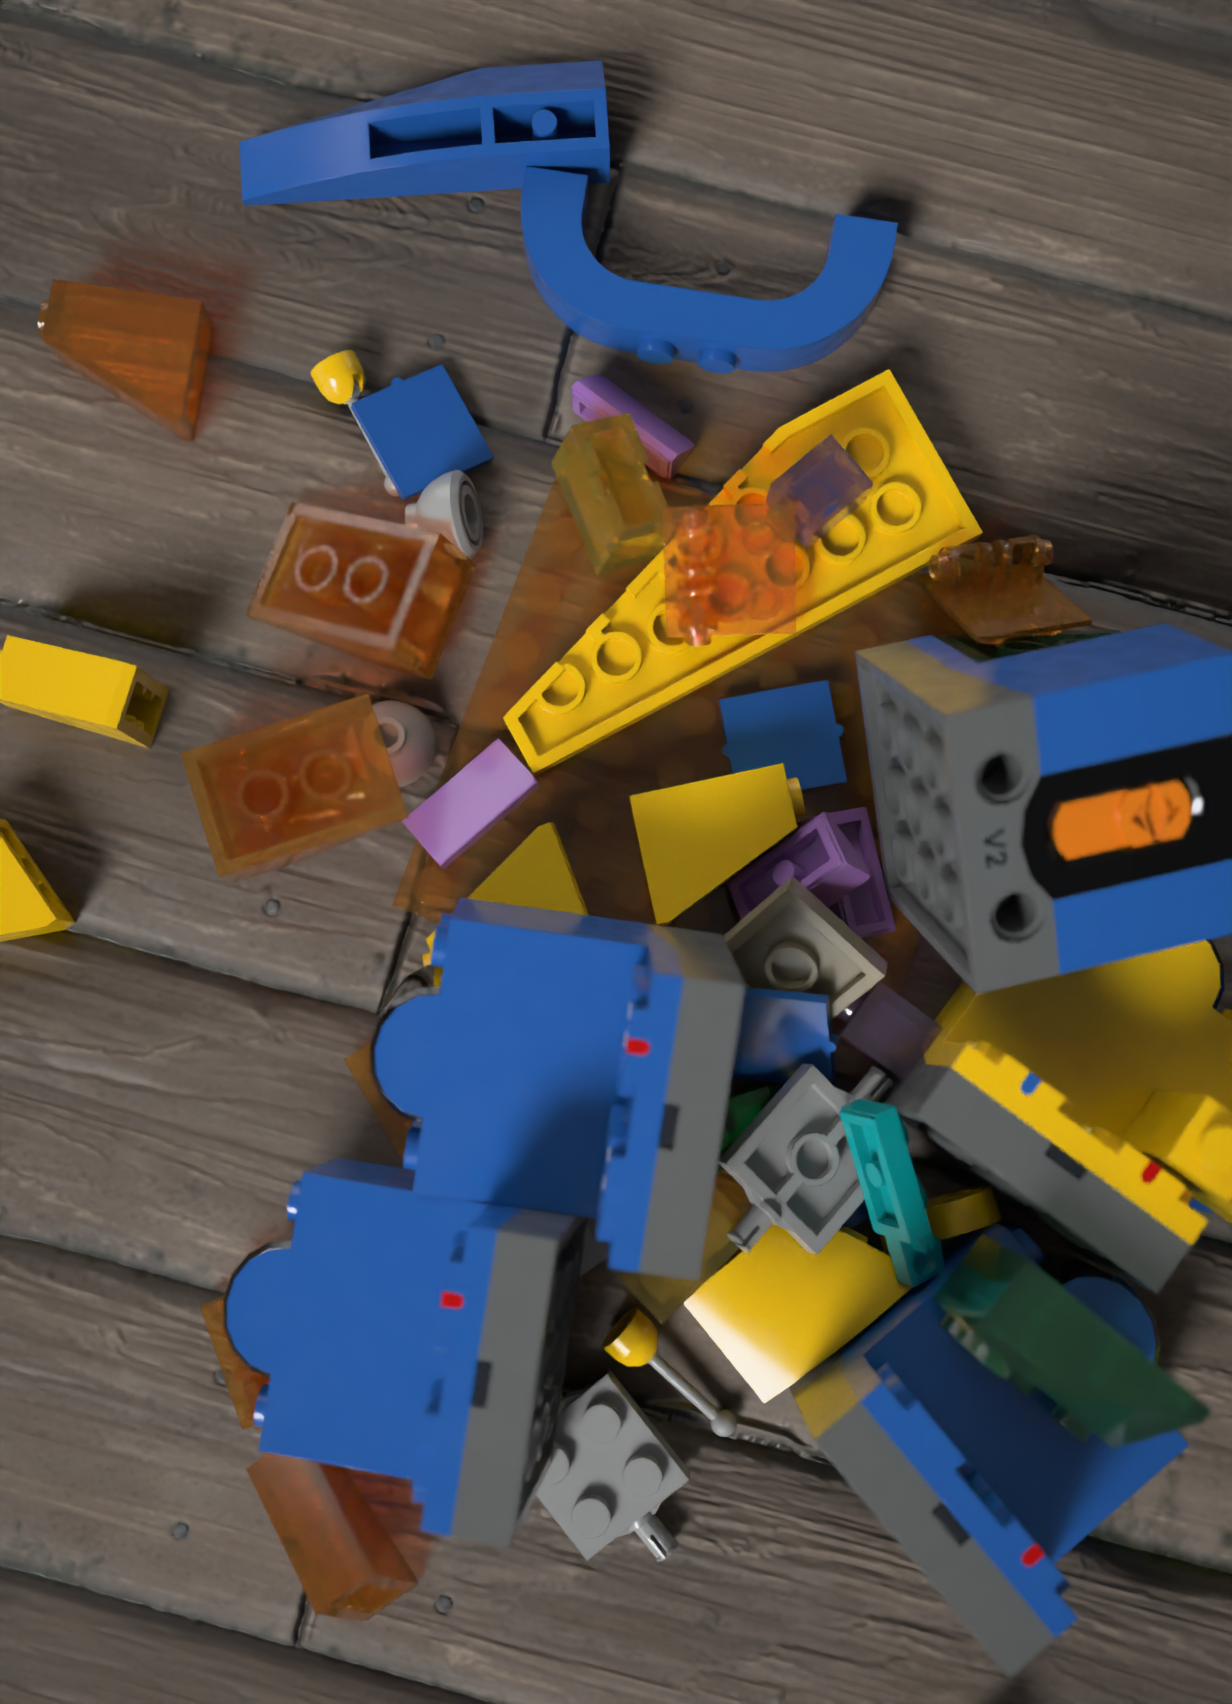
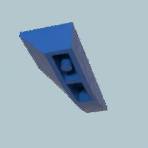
(440, 138)

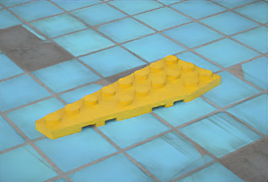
(630, 667)

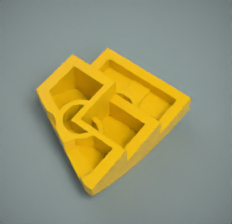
(793, 1309)

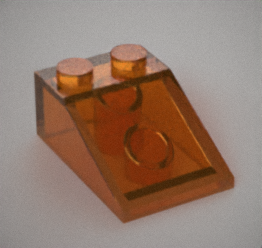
(363, 587)
(294, 788)

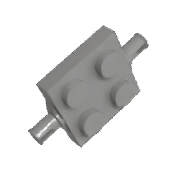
(799, 1161)
(610, 1470)

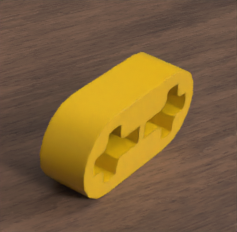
(960, 1212)

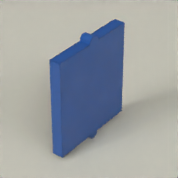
(421, 430)
(788, 728)
(782, 1033)

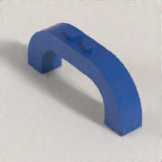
(694, 324)

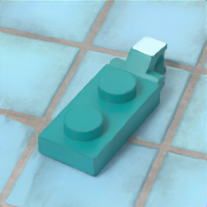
(891, 1189)

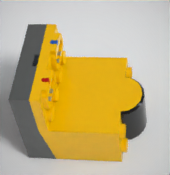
(1049, 1077)

